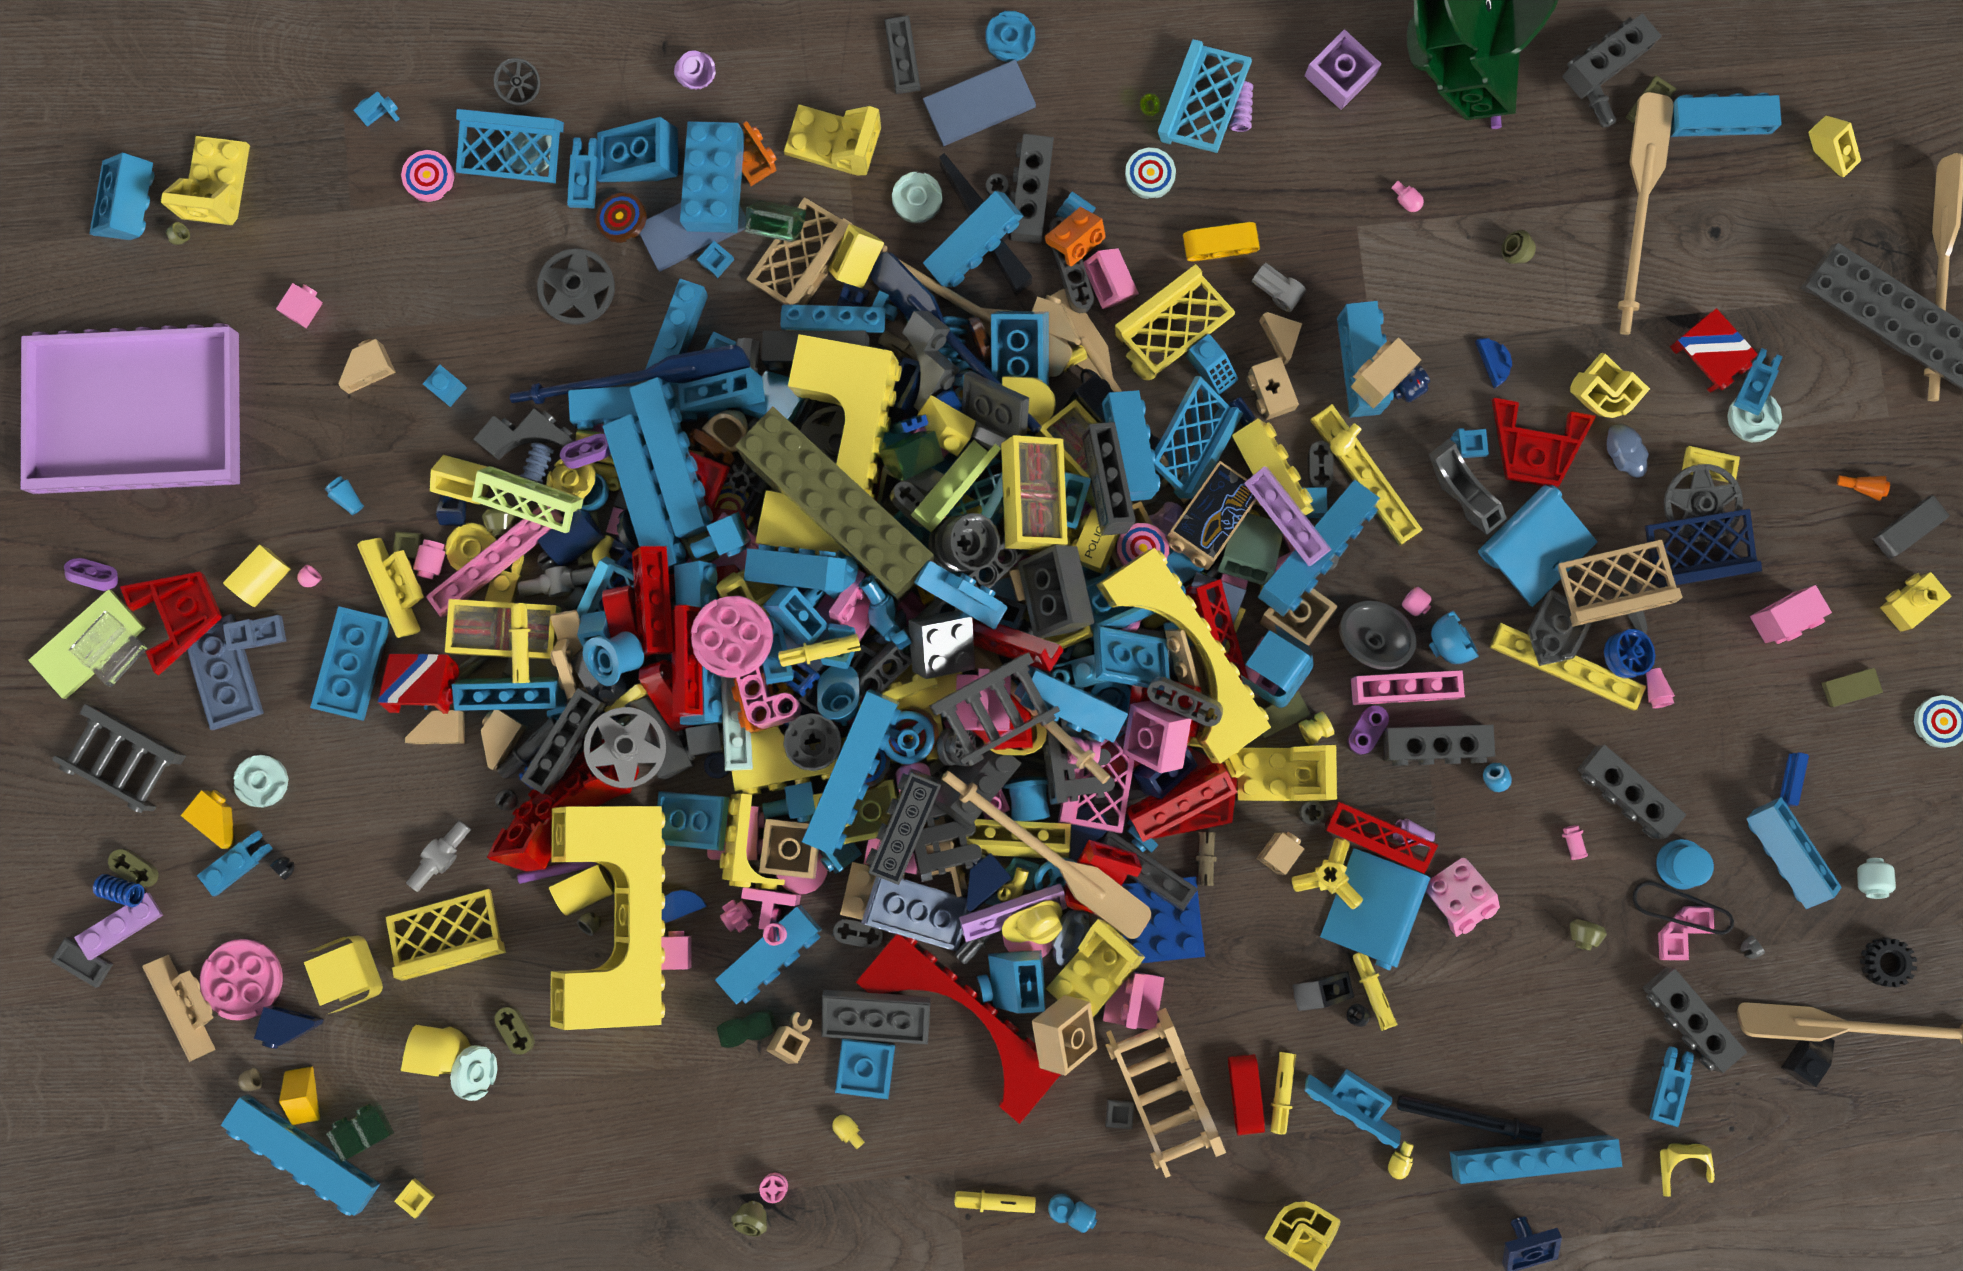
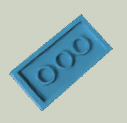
(351, 663)

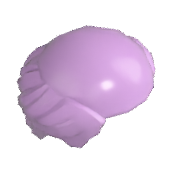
(695, 70)

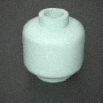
(1876, 878)

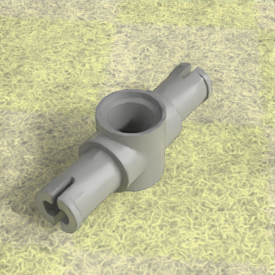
(556, 581)
(438, 856)

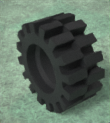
(1903, 958)

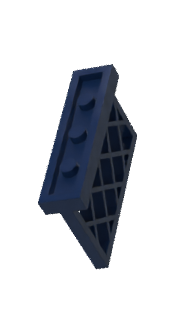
(1712, 569)

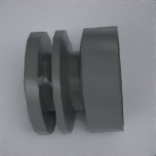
(976, 541)
(801, 754)

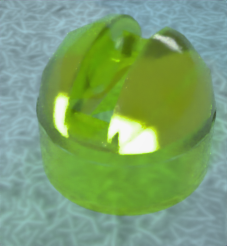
(1144, 105)

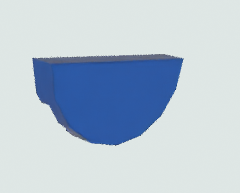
(1496, 360)
(680, 904)

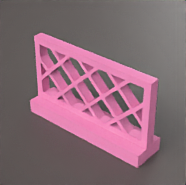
(1069, 809)

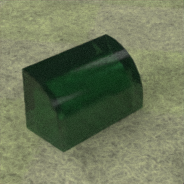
(774, 220)
(912, 455)

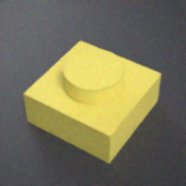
(414, 1198)

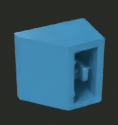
(1018, 981)

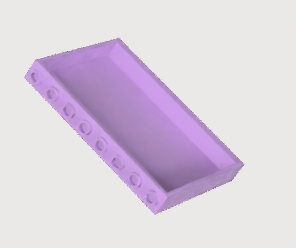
(130, 409)

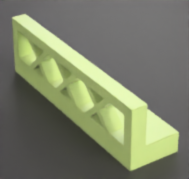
(953, 485)
(528, 489)

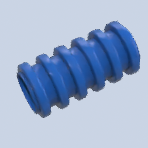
(118, 890)

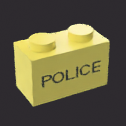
(1092, 547)

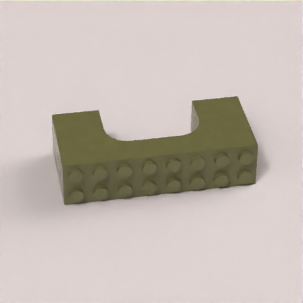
(834, 503)

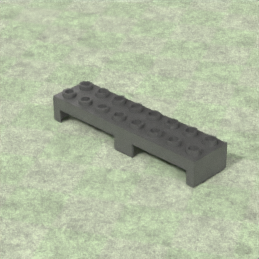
(1890, 311)

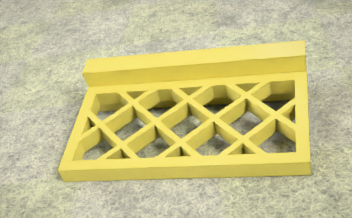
(1162, 302)
(449, 957)

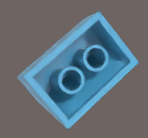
(122, 197)

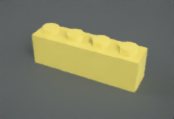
(1260, 449)
(1001, 842)

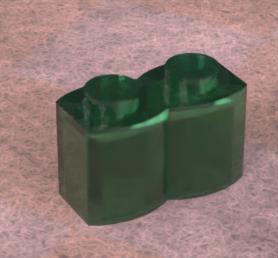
(753, 1027)
(360, 1132)

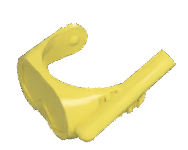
(1678, 1152)

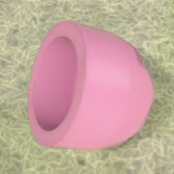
(308, 576)
(770, 934)

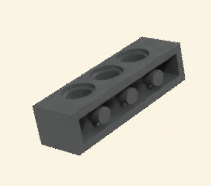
(1611, 56)
(1040, 150)
(1480, 738)
(563, 742)
(1666, 813)
(1725, 1049)

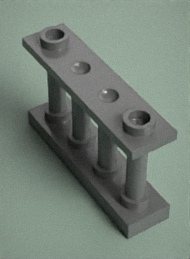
(972, 695)
(119, 732)

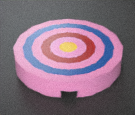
(427, 175)
(1138, 540)

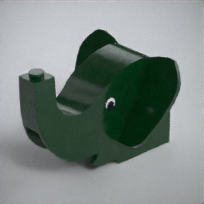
(1475, 49)

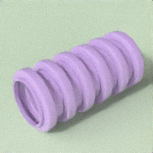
(1242, 112)

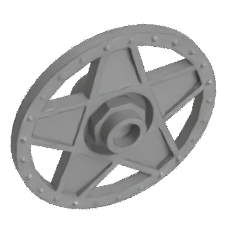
(625, 747)

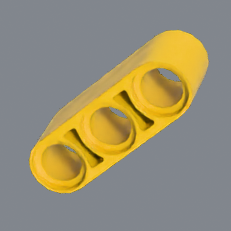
(1221, 241)

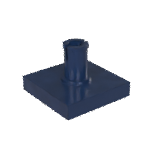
(1530, 1248)

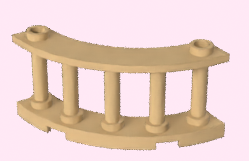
(1185, 1082)

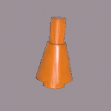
(1871, 486)

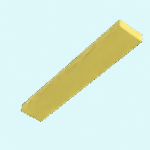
(1364, 470)
(1575, 671)

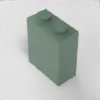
(1252, 550)

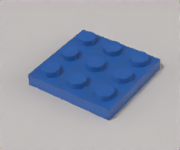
(1170, 931)

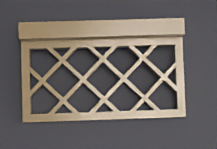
(816, 270)
(1630, 602)

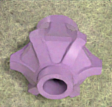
(1167, 517)

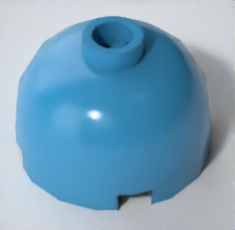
(1452, 640)

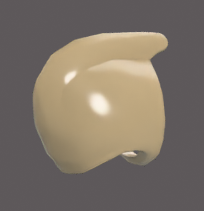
(727, 428)

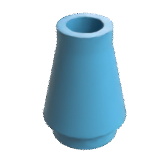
(344, 495)

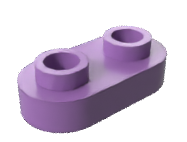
(585, 451)
(91, 574)
(1368, 729)

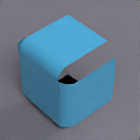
(1283, 662)

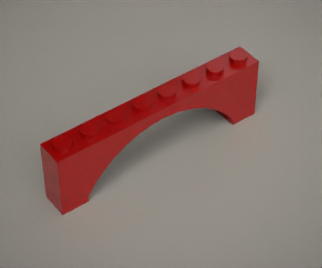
(907, 968)

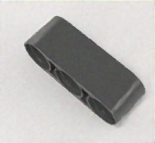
(1911, 527)

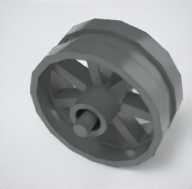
(517, 81)

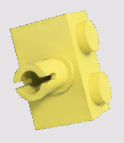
(1915, 601)

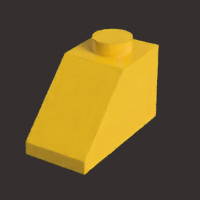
(212, 817)

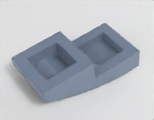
(254, 633)

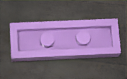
(118, 927)

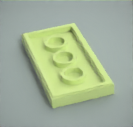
(55, 660)

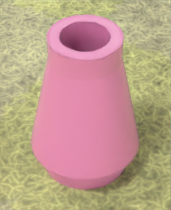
(1658, 689)

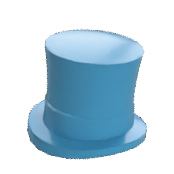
(612, 657)
(1028, 798)
(1684, 864)

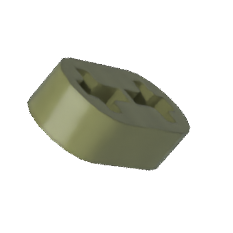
(136, 863)
(509, 1034)

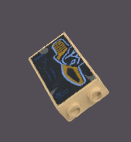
(1212, 516)

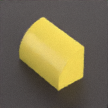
(855, 256)
(455, 478)
(257, 575)
(582, 890)

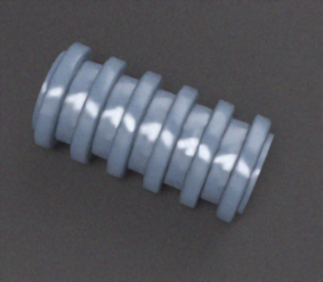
(537, 462)

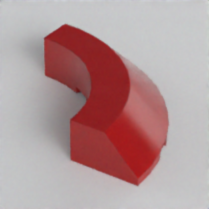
(529, 836)

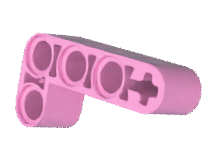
(764, 700)

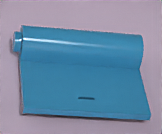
(1536, 542)
(1386, 914)

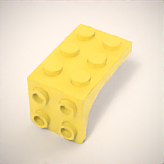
(734, 860)

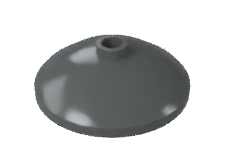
(1377, 635)

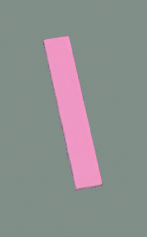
(490, 562)

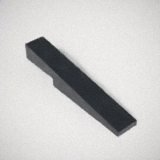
(1012, 269)

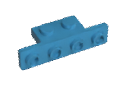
(832, 318)
(962, 594)
(1358, 1102)

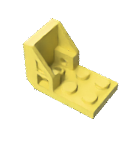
(835, 140)
(213, 183)
(1288, 774)
(1098, 968)

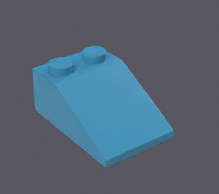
(638, 152)

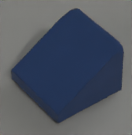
(451, 511)

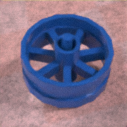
(1641, 648)

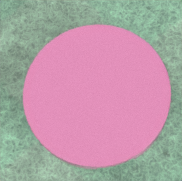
(731, 636)
(241, 979)

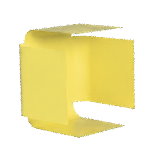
(344, 972)

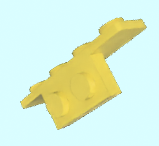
(394, 585)
(922, 691)

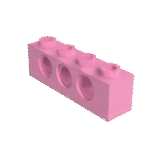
(1407, 687)

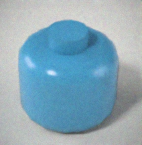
(1497, 777)
(1061, 1208)
(1082, 1217)

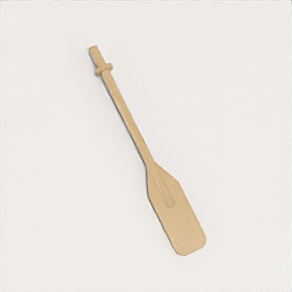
(1647, 164)
(1944, 230)
(1059, 351)
(1097, 354)
(989, 660)
(1085, 882)
(1817, 1025)

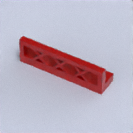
(652, 599)
(1209, 611)
(1014, 643)
(686, 669)
(1185, 800)
(1375, 842)

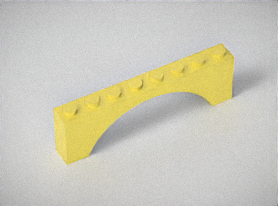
(1152, 586)

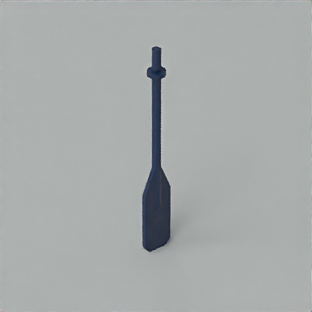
(912, 296)
(673, 369)

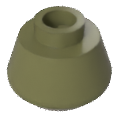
(1518, 247)
(498, 521)
(1586, 934)
(750, 1219)

